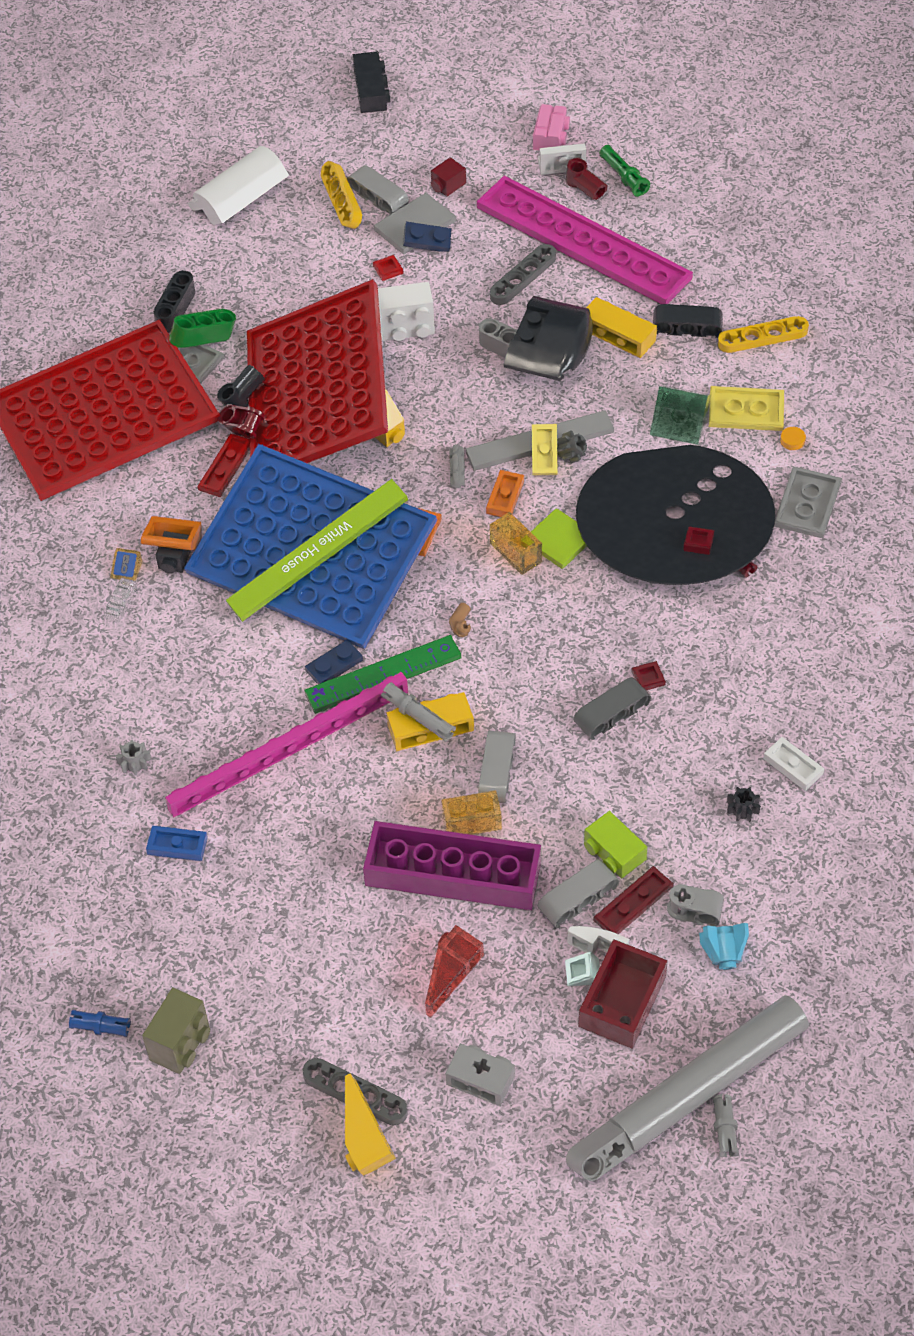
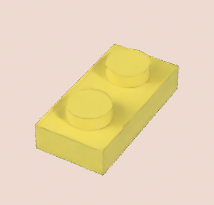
(544, 449)

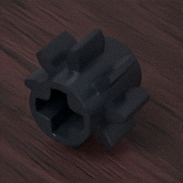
(741, 810)

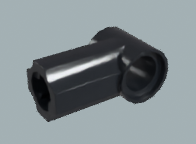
(240, 390)

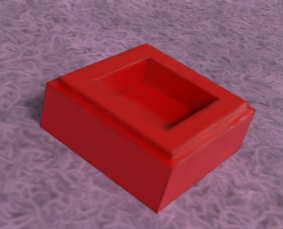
(388, 267)

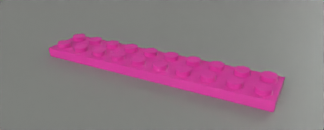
(585, 240)

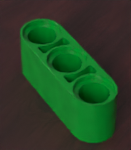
(202, 328)

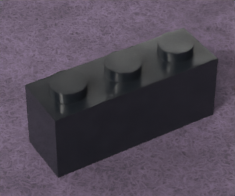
(371, 82)

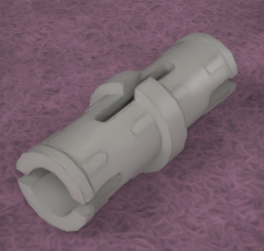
(725, 1125)

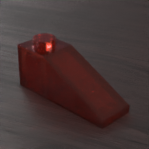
(454, 960)

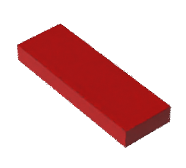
(224, 465)

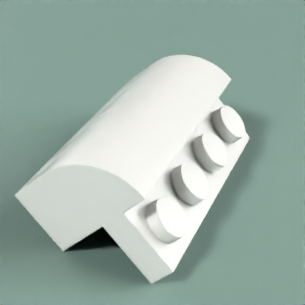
(239, 185)

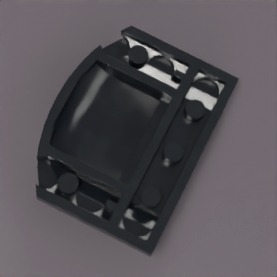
(550, 339)

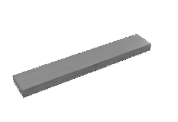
(520, 445)

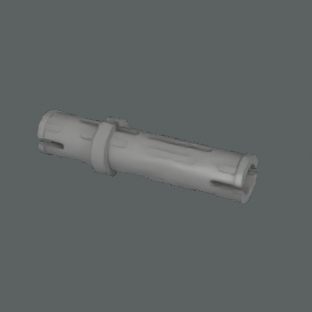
(409, 705)

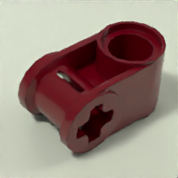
(241, 420)

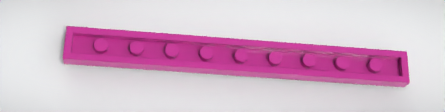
(281, 747)

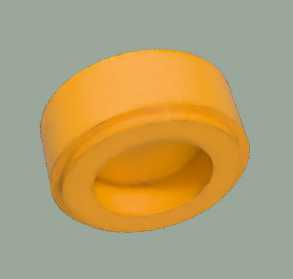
(793, 438)

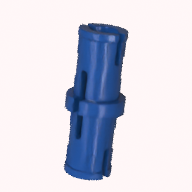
(99, 1023)

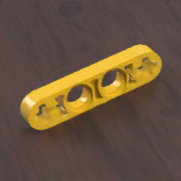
(339, 195)
(761, 331)

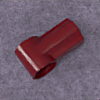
(580, 177)

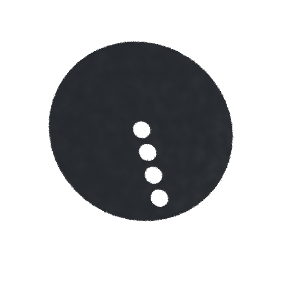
(627, 522)

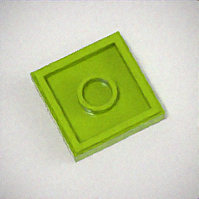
(559, 538)

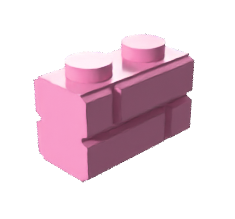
(551, 127)

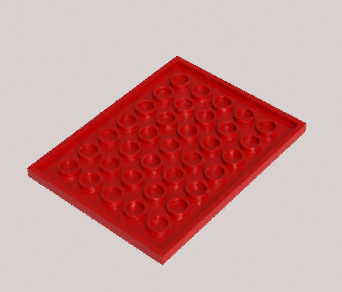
(320, 376)
(102, 409)

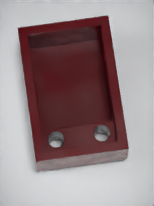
(622, 993)

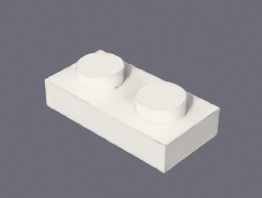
(793, 763)

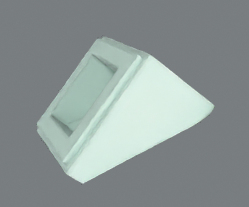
(582, 969)

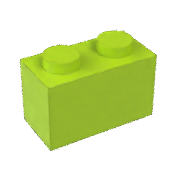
(615, 844)

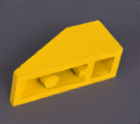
(363, 1135)

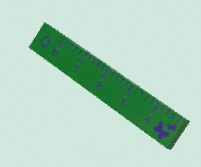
(409, 663)

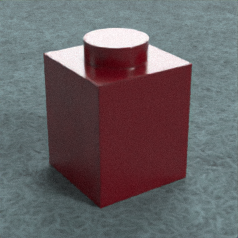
(448, 177)

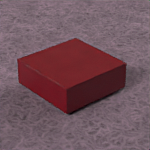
(698, 540)
(649, 675)

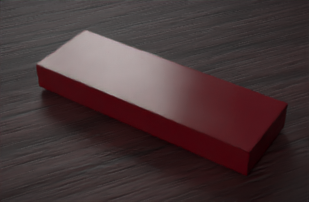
(633, 901)

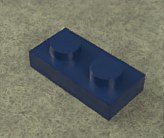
(427, 237)
(334, 662)

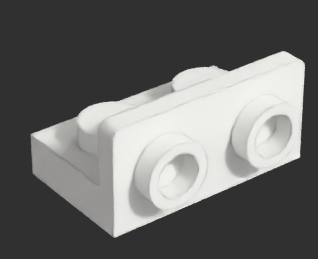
(555, 159)

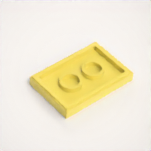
(746, 408)

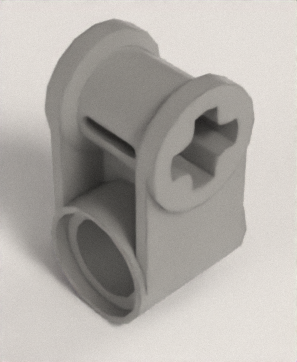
(698, 907)

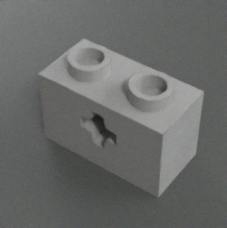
(490, 1085)

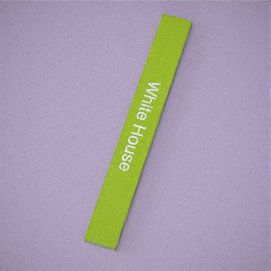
(316, 550)

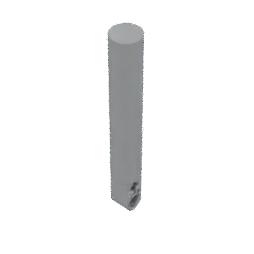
(687, 1089)

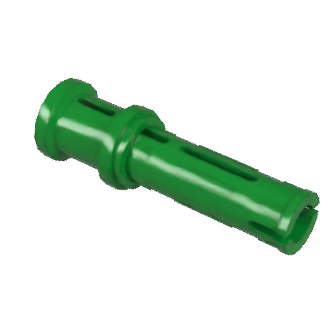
(629, 175)

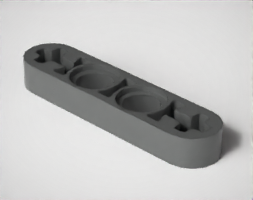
(520, 273)
(319, 1082)

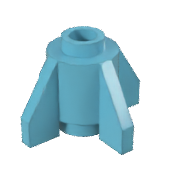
(725, 944)

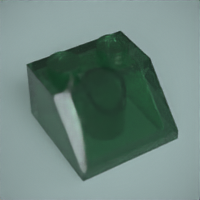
(680, 414)

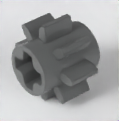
(571, 446)

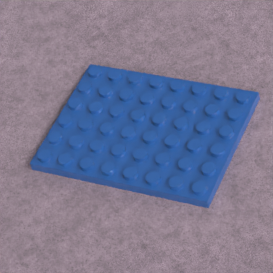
(283, 505)

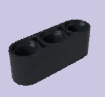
(175, 298)
(688, 319)

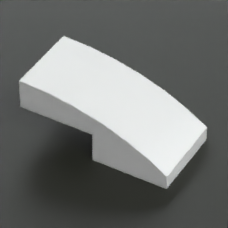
(589, 938)

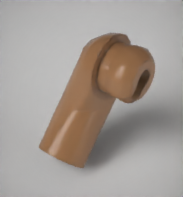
(457, 620)

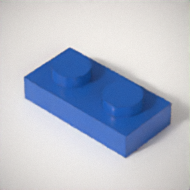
(176, 843)

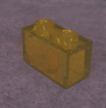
(515, 543)
(472, 813)

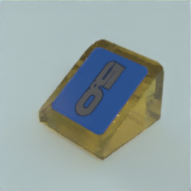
(126, 564)

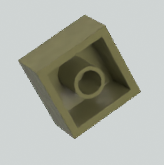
(176, 1031)

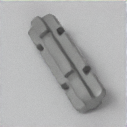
(457, 468)

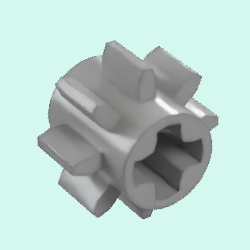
(133, 757)

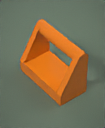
(157, 525)

